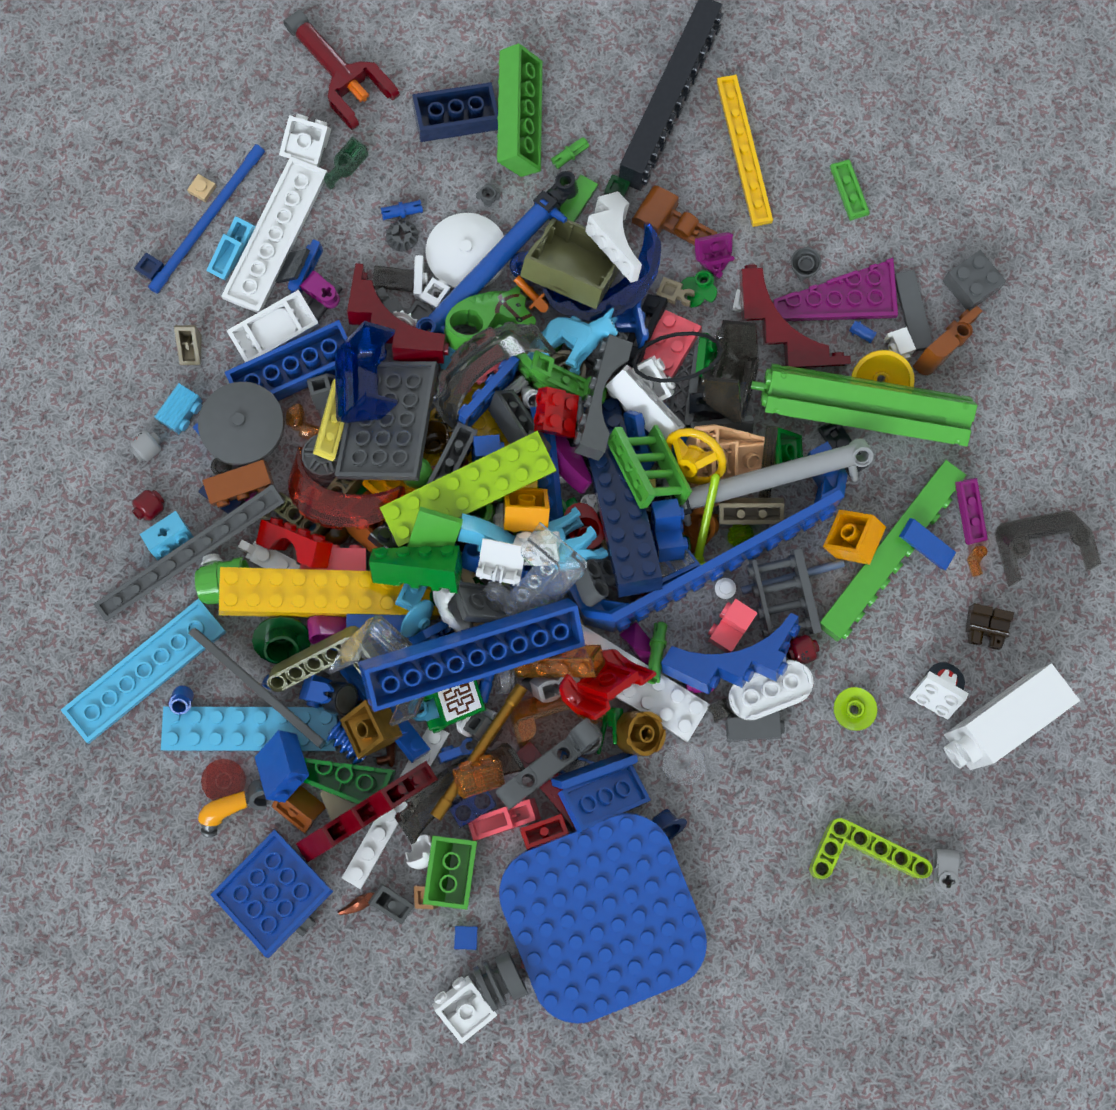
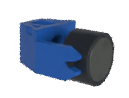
(334, 696)

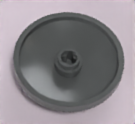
(241, 423)

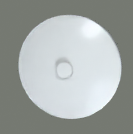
(460, 245)

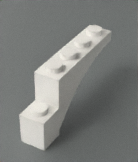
(608, 233)

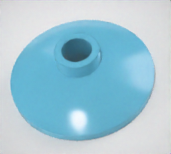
(417, 618)

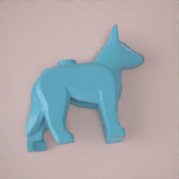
(579, 336)
(569, 523)

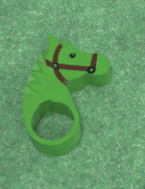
(486, 311)

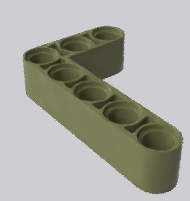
(288, 510)
(307, 665)

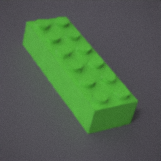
(519, 110)

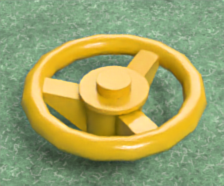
(693, 458)

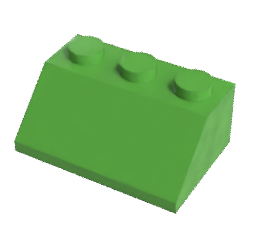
(449, 872)

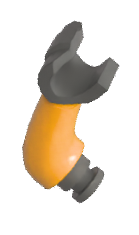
(215, 811)

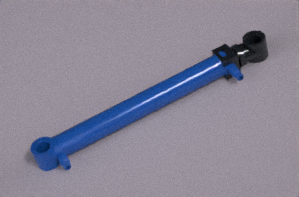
(545, 208)

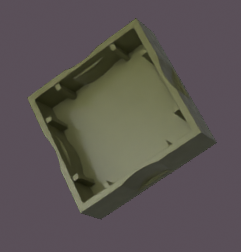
(570, 263)

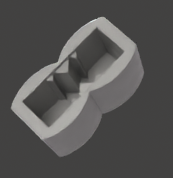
(547, 688)

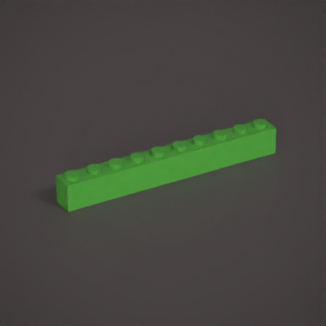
(889, 553)

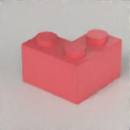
(734, 623)

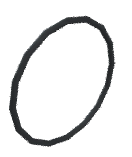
(684, 377)

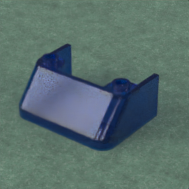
(357, 375)

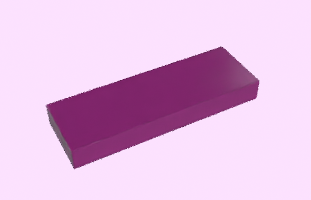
(971, 511)

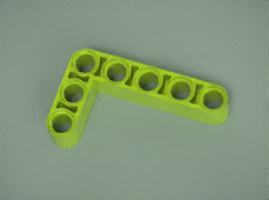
(866, 847)

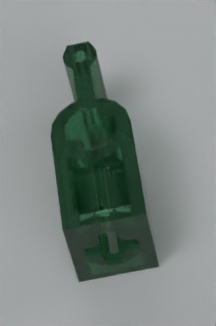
(353, 155)

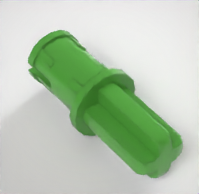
(570, 152)

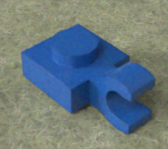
(450, 753)

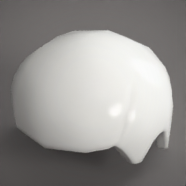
(420, 852)

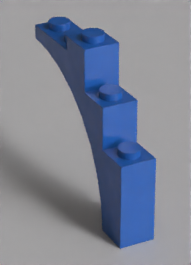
(736, 667)

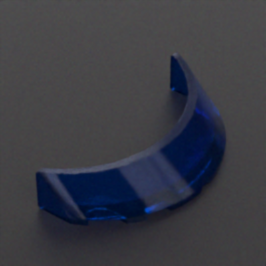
(623, 294)

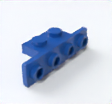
(633, 321)

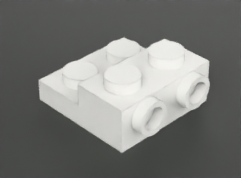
(305, 139)
(654, 368)
(463, 1009)

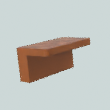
(300, 809)

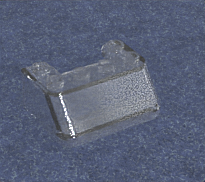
(553, 574)

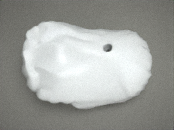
(449, 610)

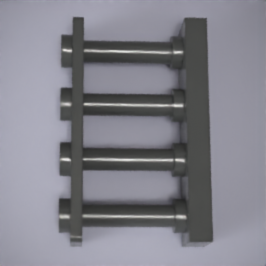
(800, 581)

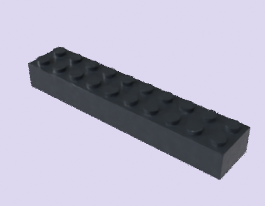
(670, 93)

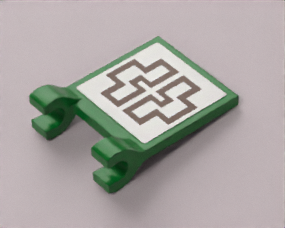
(455, 705)

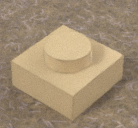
(201, 188)

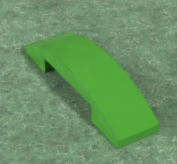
(560, 378)

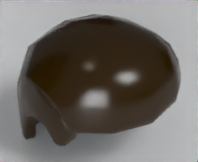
(436, 438)
(336, 536)

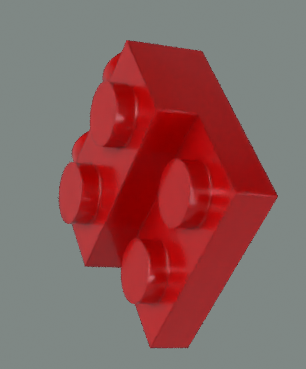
(556, 412)

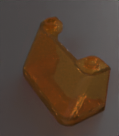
(532, 709)

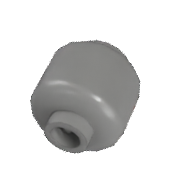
(145, 445)

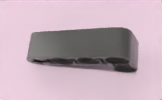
(596, 581)

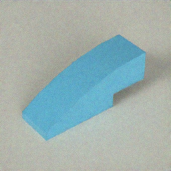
(230, 248)
(475, 529)

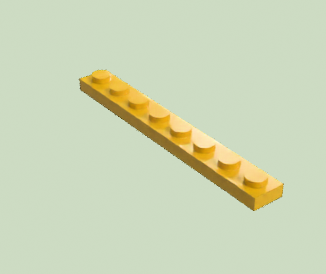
(744, 151)

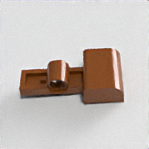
(660, 210)
(943, 347)

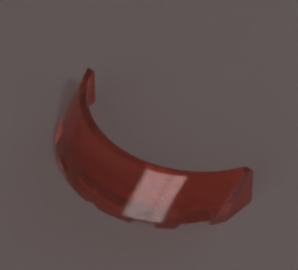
(334, 508)

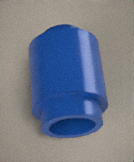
(181, 700)

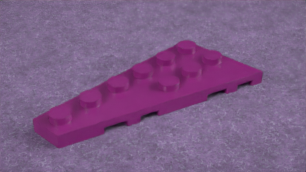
(854, 295)

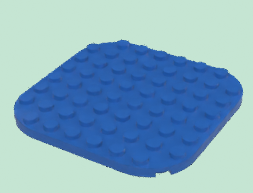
(602, 918)

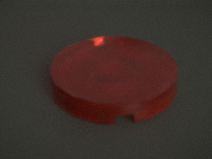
(223, 779)

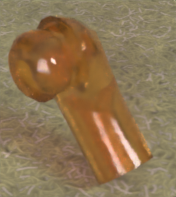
(975, 558)

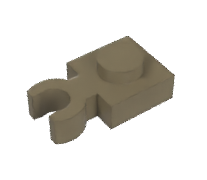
(673, 291)

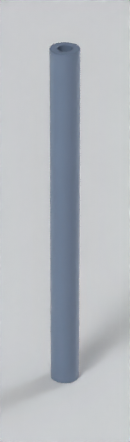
(811, 571)

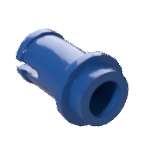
(862, 331)

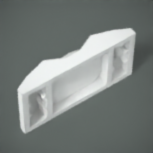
(273, 327)

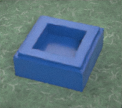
(466, 937)

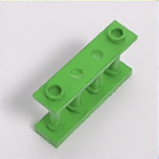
(637, 477)

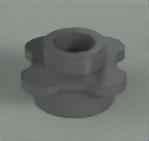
(488, 189)

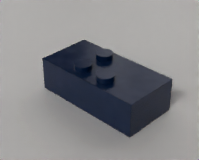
(455, 112)

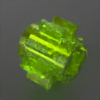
(739, 534)

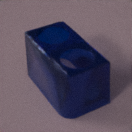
(470, 802)

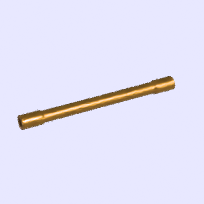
(511, 702)

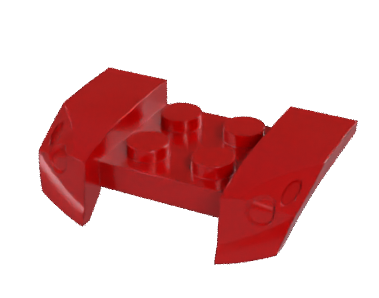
(592, 694)

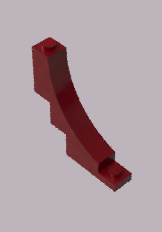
(408, 341)
(798, 349)
(366, 811)

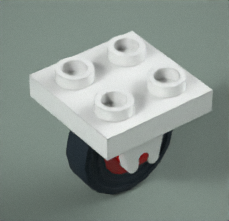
(941, 690)

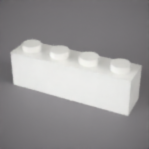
(638, 397)

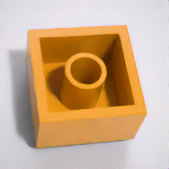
(525, 509)
(854, 536)

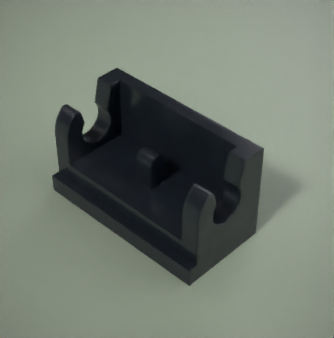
(699, 407)

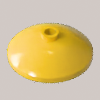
(886, 363)

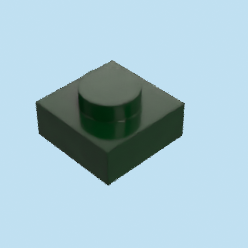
(617, 184)

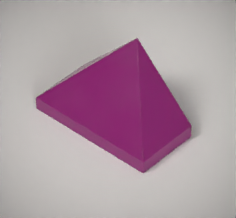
(638, 642)

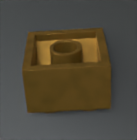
(369, 730)

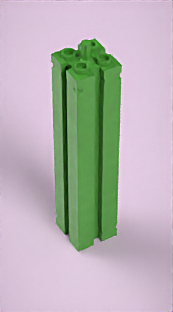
(867, 404)

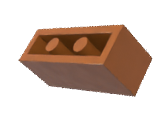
(238, 483)

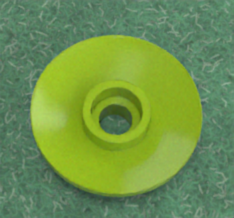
(863, 701)

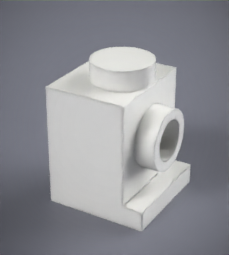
(435, 288)
(900, 342)

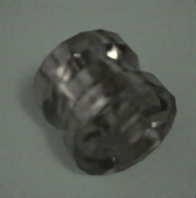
(720, 710)

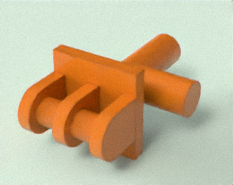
(538, 300)

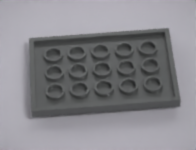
(396, 443)

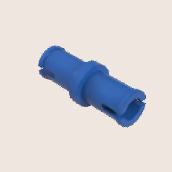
(401, 210)

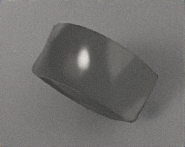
(805, 263)

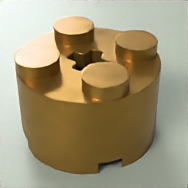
(640, 733)

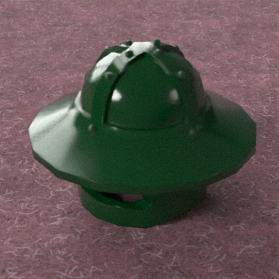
(280, 638)

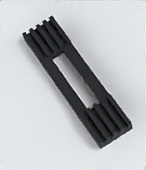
(654, 307)

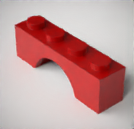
(310, 549)

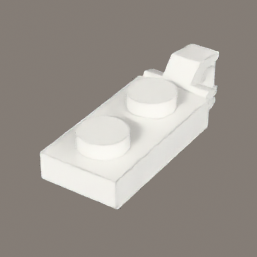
(264, 557)

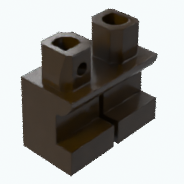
(988, 622)

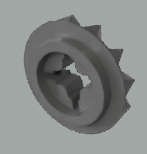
(395, 241)

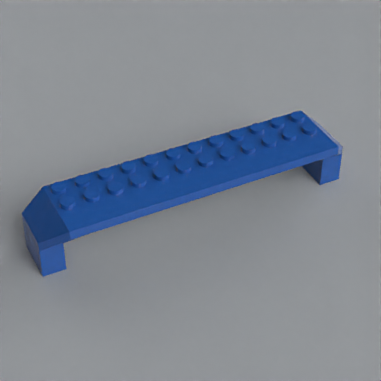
(618, 615)

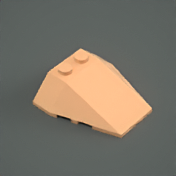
(741, 450)

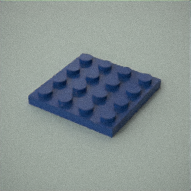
(271, 893)

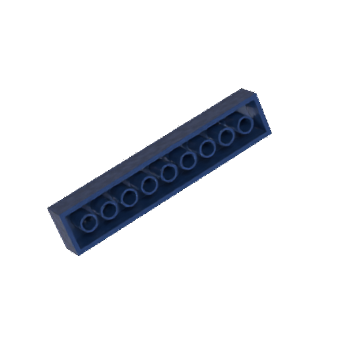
(623, 522)

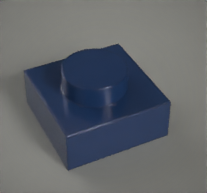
(148, 266)

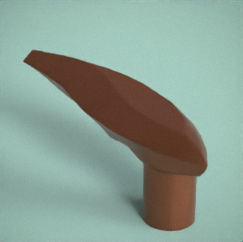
(390, 757)
(357, 904)

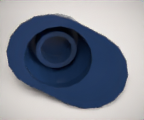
(670, 823)

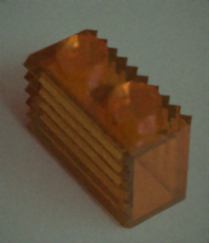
(478, 776)

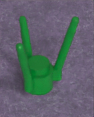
(611, 718)

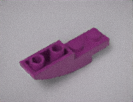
(572, 466)

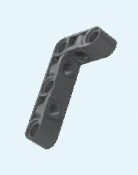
(548, 765)

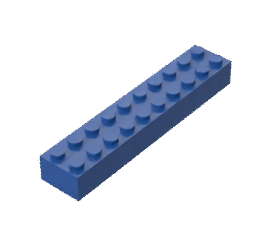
(471, 654)

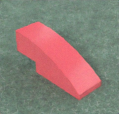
(504, 819)

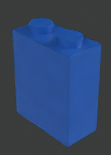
(281, 766)

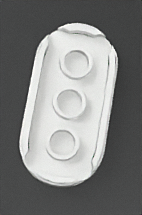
(766, 696)

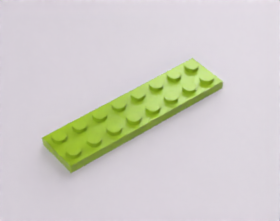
(472, 485)

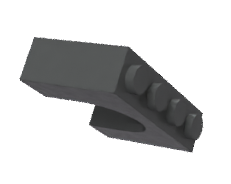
(761, 729)

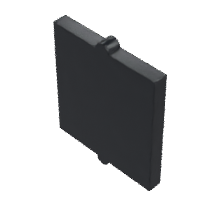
(293, 266)

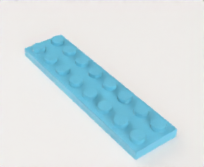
(141, 672)
(240, 728)

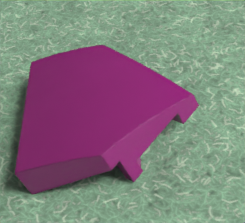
(714, 252)

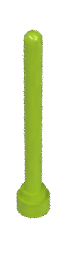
(709, 505)

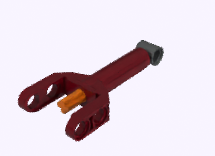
(344, 76)

